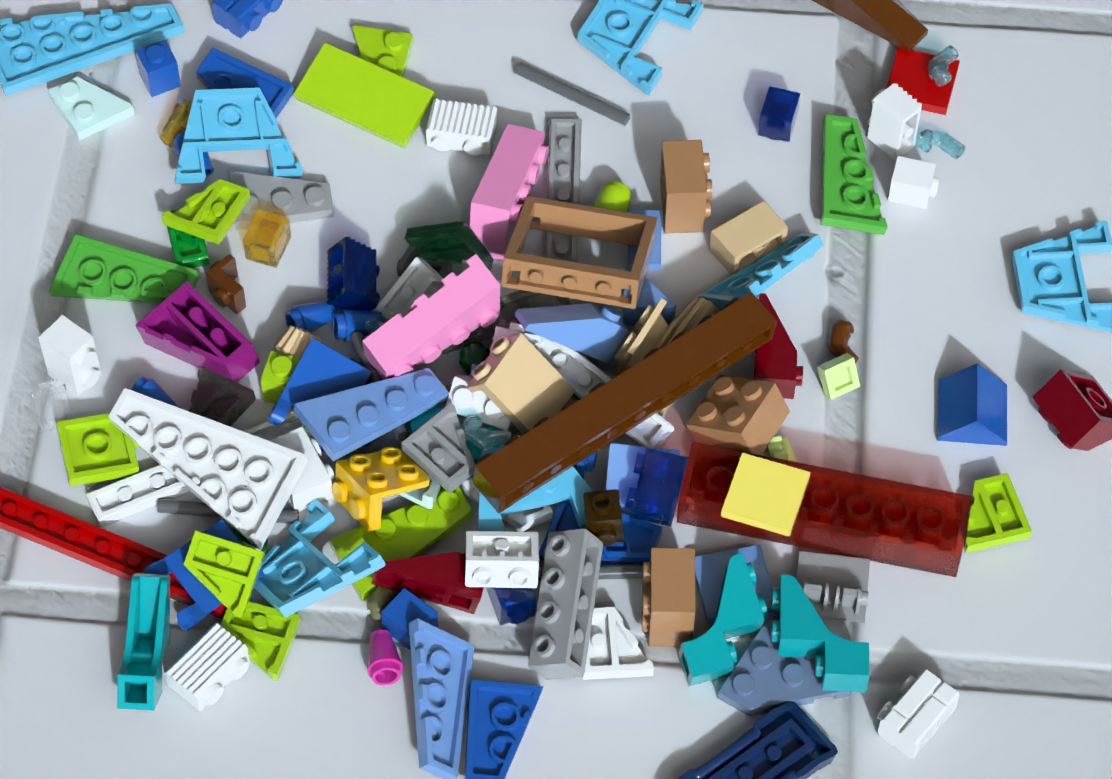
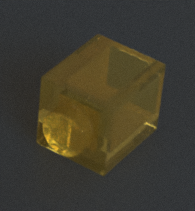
(267, 238)

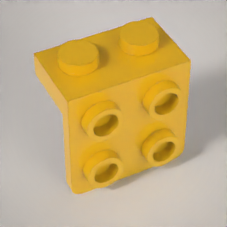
(373, 476)

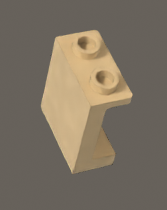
(521, 382)

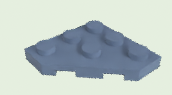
(769, 680)

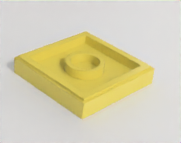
(765, 494)

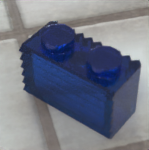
(352, 276)
(657, 486)

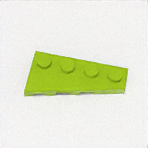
(406, 532)

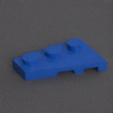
(638, 536)

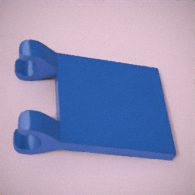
(318, 374)
(204, 600)

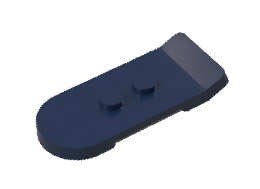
(776, 747)

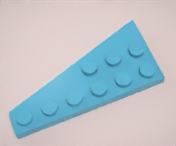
(72, 41)

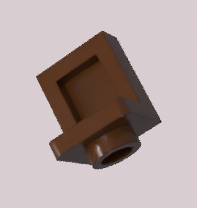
(224, 287)

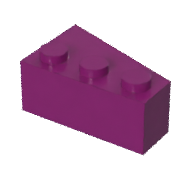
(198, 334)

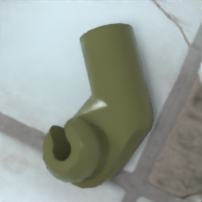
(378, 601)

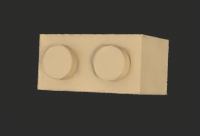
(747, 237)

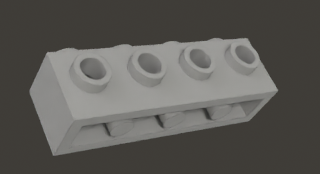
(565, 604)

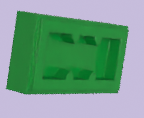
(188, 249)

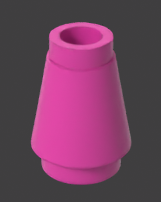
(383, 659)

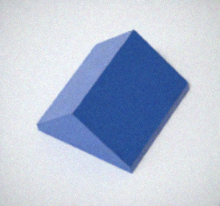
(972, 407)

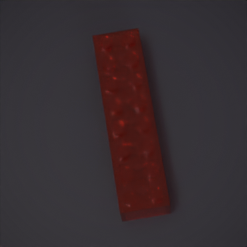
(839, 513)

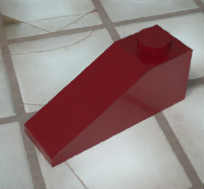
(778, 358)
(431, 578)

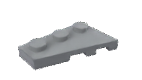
(290, 197)

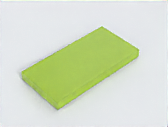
(364, 95)

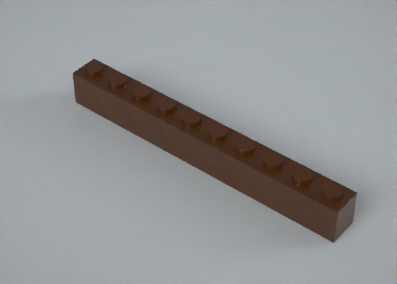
(623, 402)

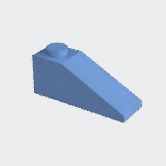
(578, 327)

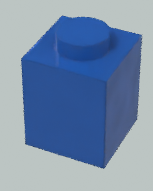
(158, 68)
(401, 611)

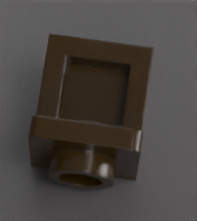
(604, 516)

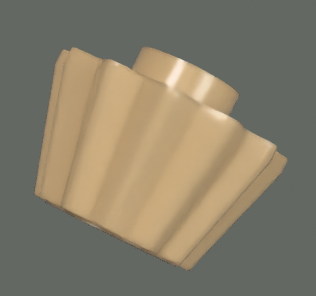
(294, 341)

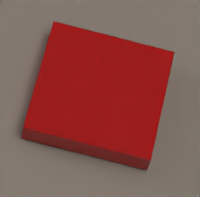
(912, 74)

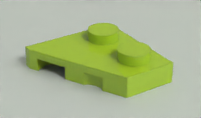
(384, 47)
(209, 212)
(995, 515)
(225, 569)
(265, 635)

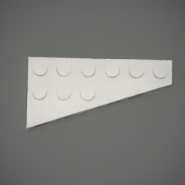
(224, 467)

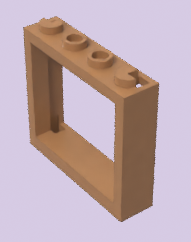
(572, 278)

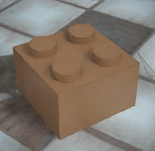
(685, 186)
(739, 415)
(669, 596)

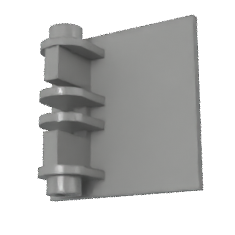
(835, 585)

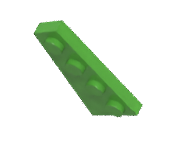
(846, 180)
(115, 273)

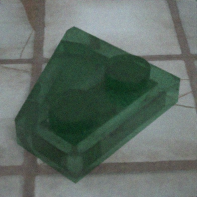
(447, 243)

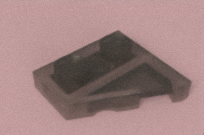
(220, 398)

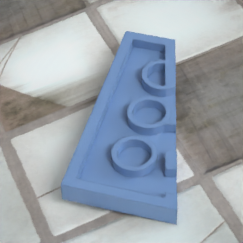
(361, 414)
(440, 695)

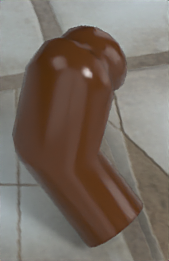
(838, 339)

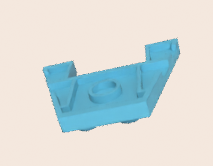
(621, 28)
(232, 122)
(1053, 280)
(562, 488)
(303, 575)

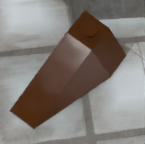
(883, 18)

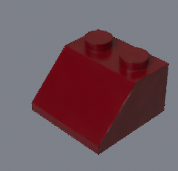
(1076, 409)

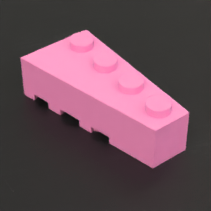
(505, 187)
(435, 322)

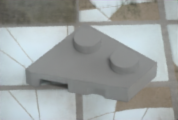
(442, 449)

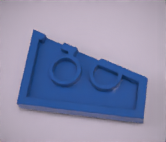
(227, 72)
(496, 725)

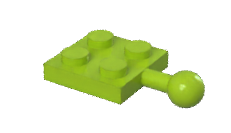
(95, 450)

